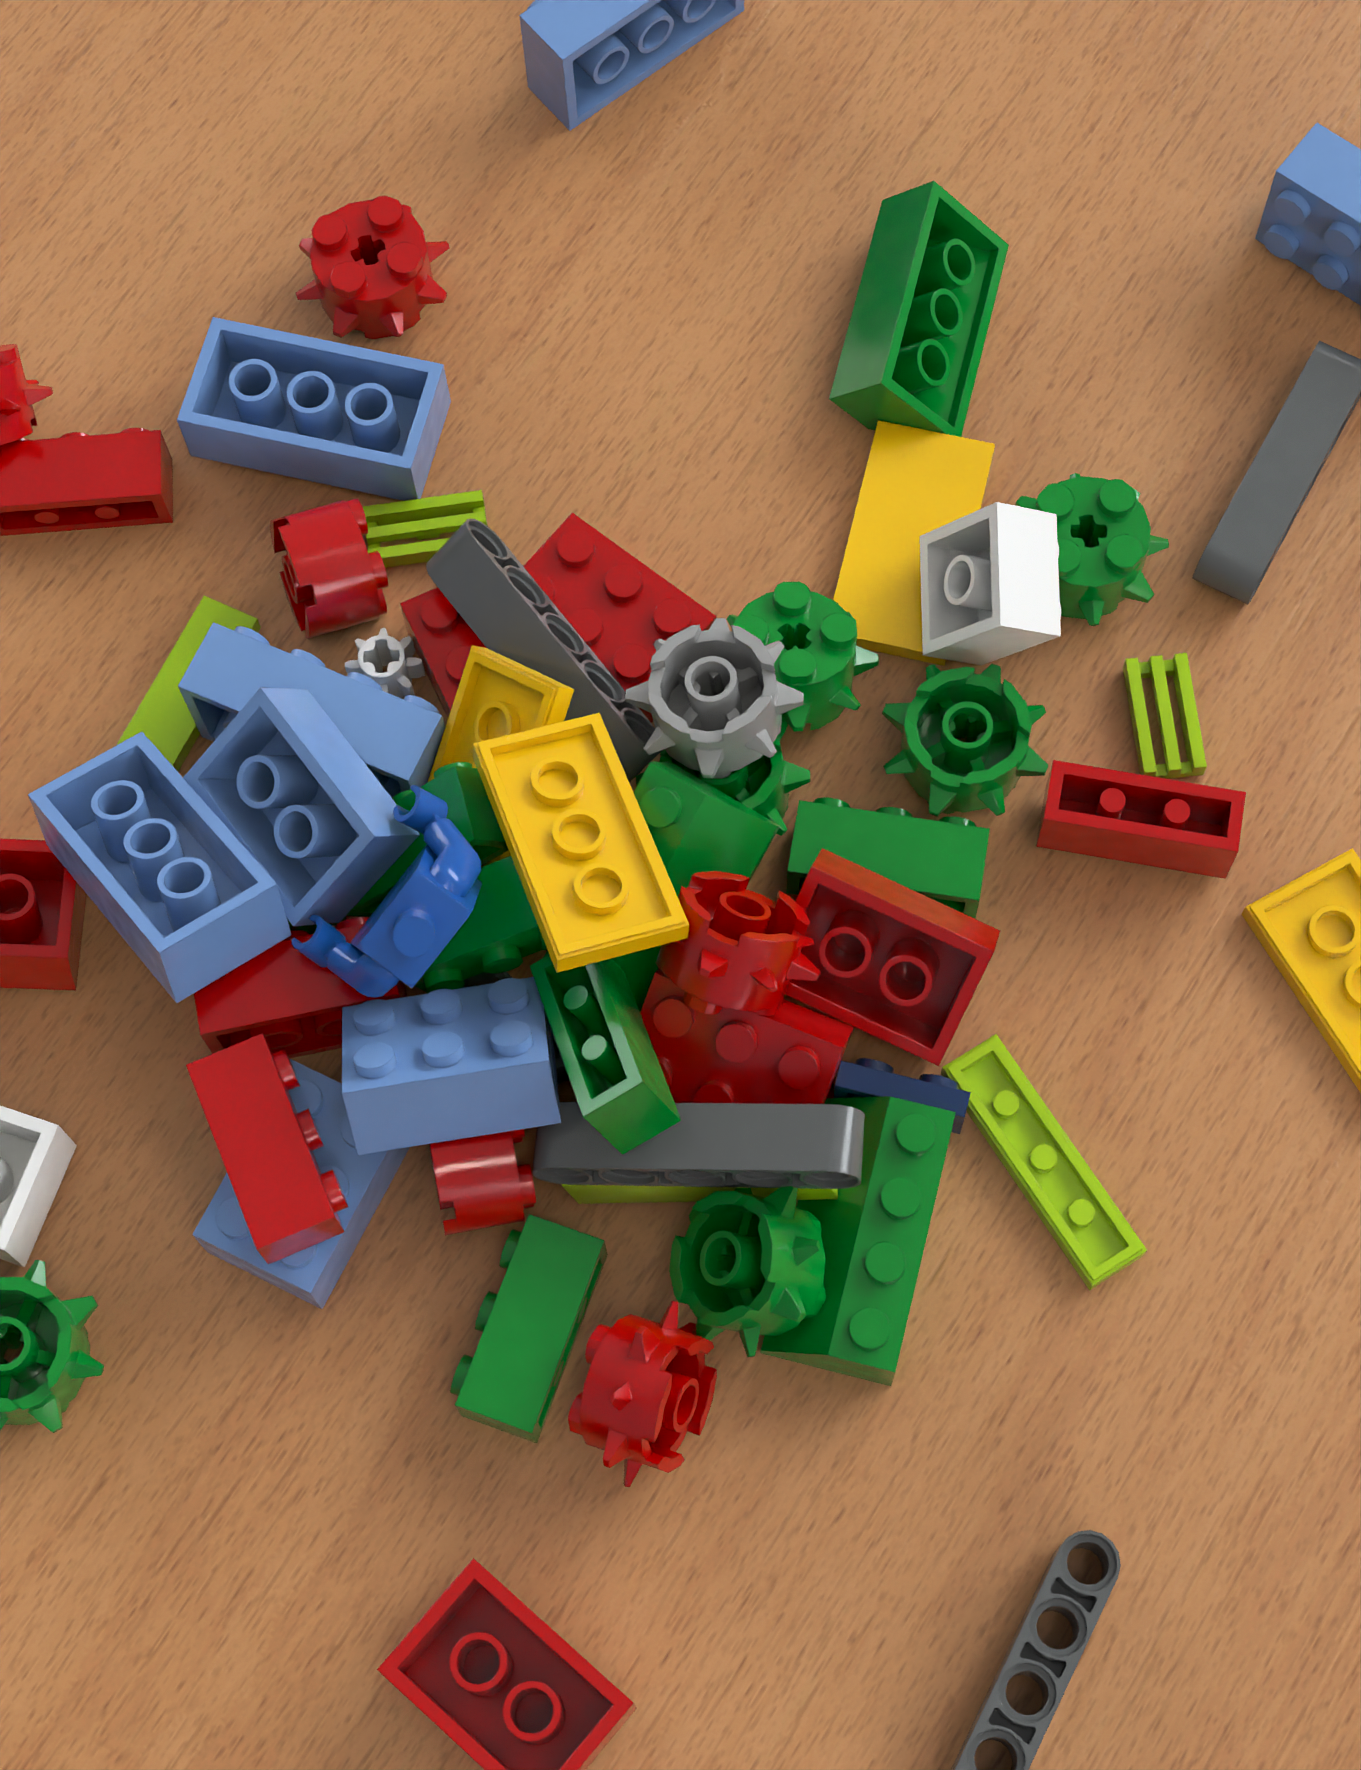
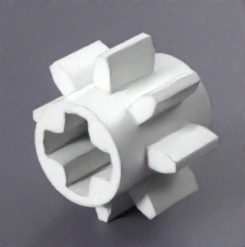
(384, 651)

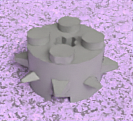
(714, 698)

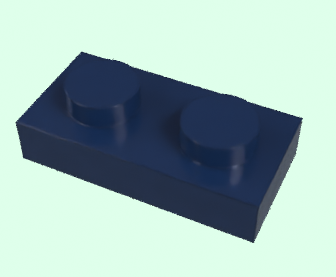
(877, 1079)

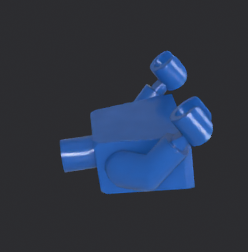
(415, 915)

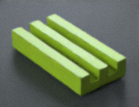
(419, 519)
(1157, 670)

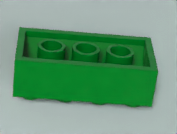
(920, 314)
(694, 833)
(873, 1243)

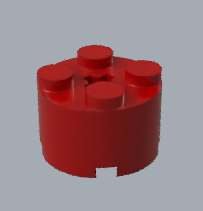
(328, 568)
(482, 1181)

